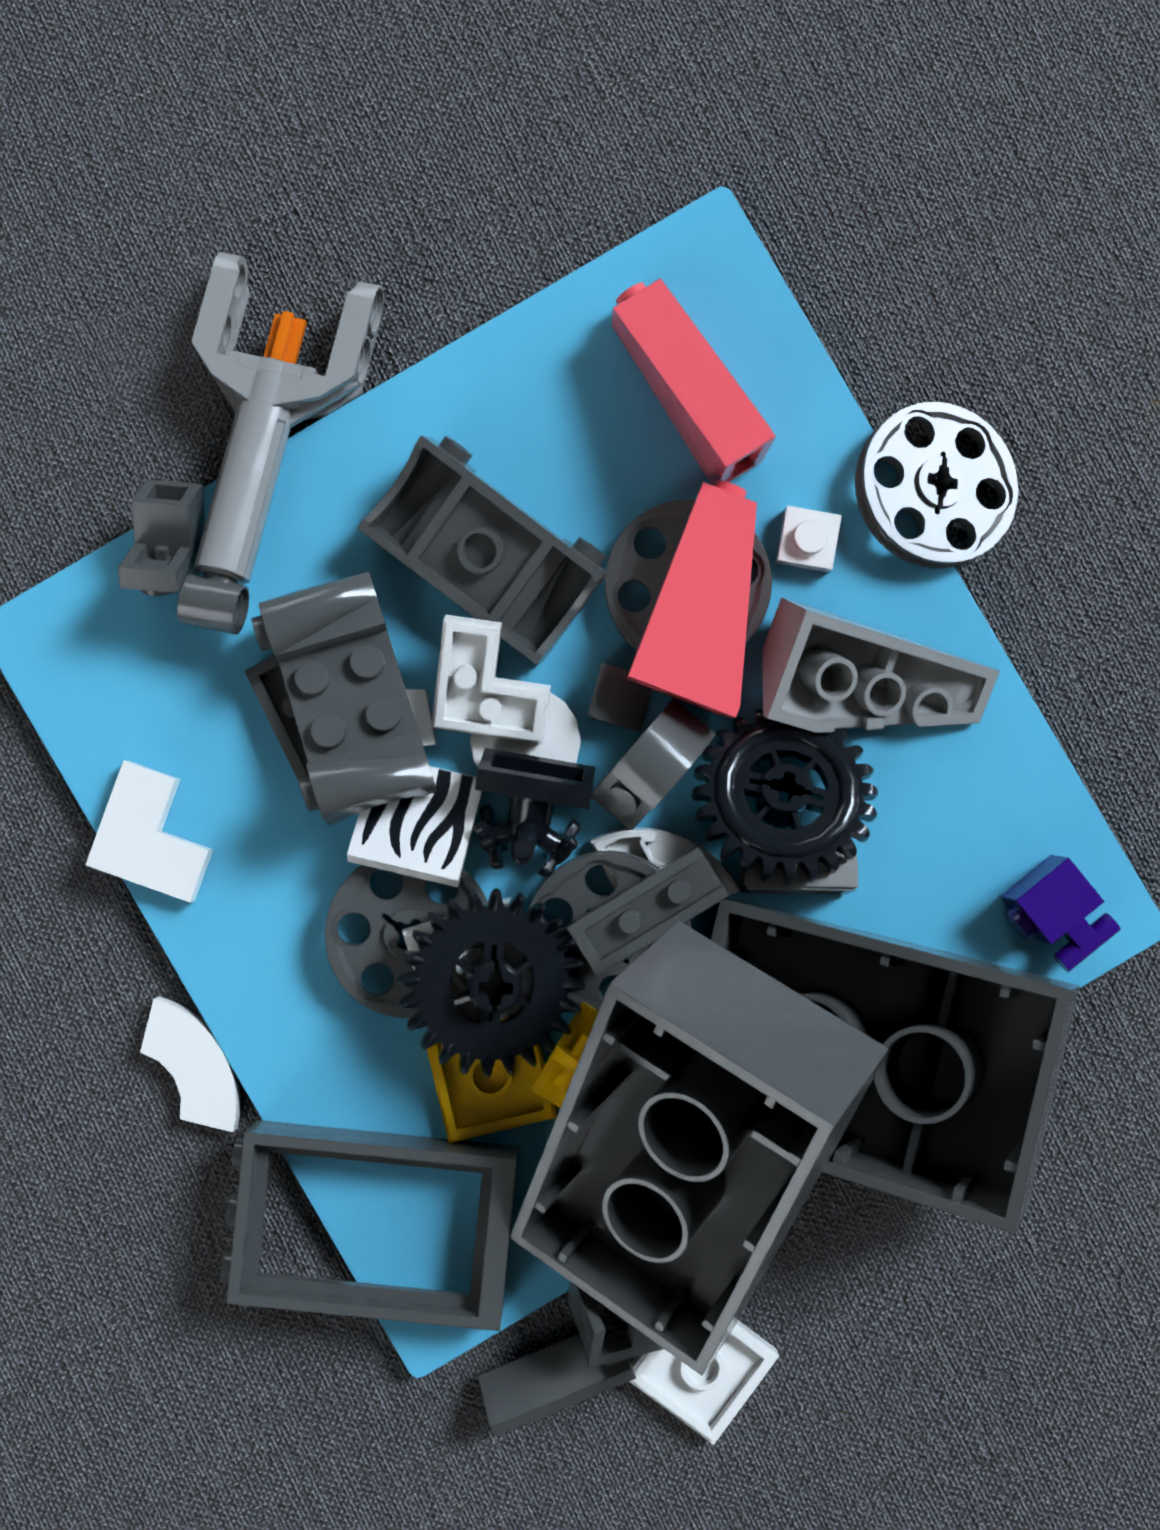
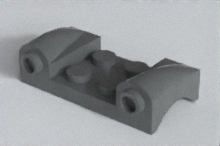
(484, 548)
(345, 697)

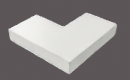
(471, 695)
(132, 837)

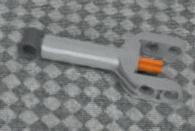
(268, 400)

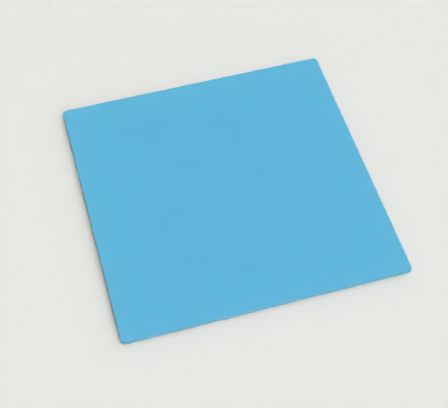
(584, 450)

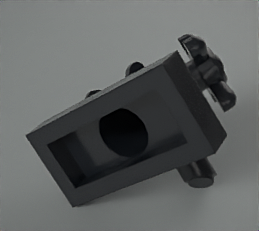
(533, 790)

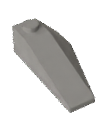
(845, 674)

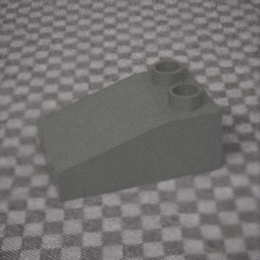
(967, 1064)
(691, 1140)

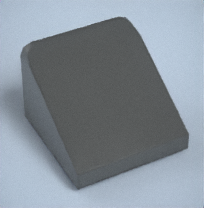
(618, 699)

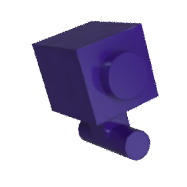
(1054, 904)

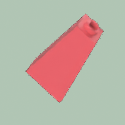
(691, 382)
(701, 612)

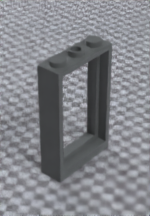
(246, 1213)

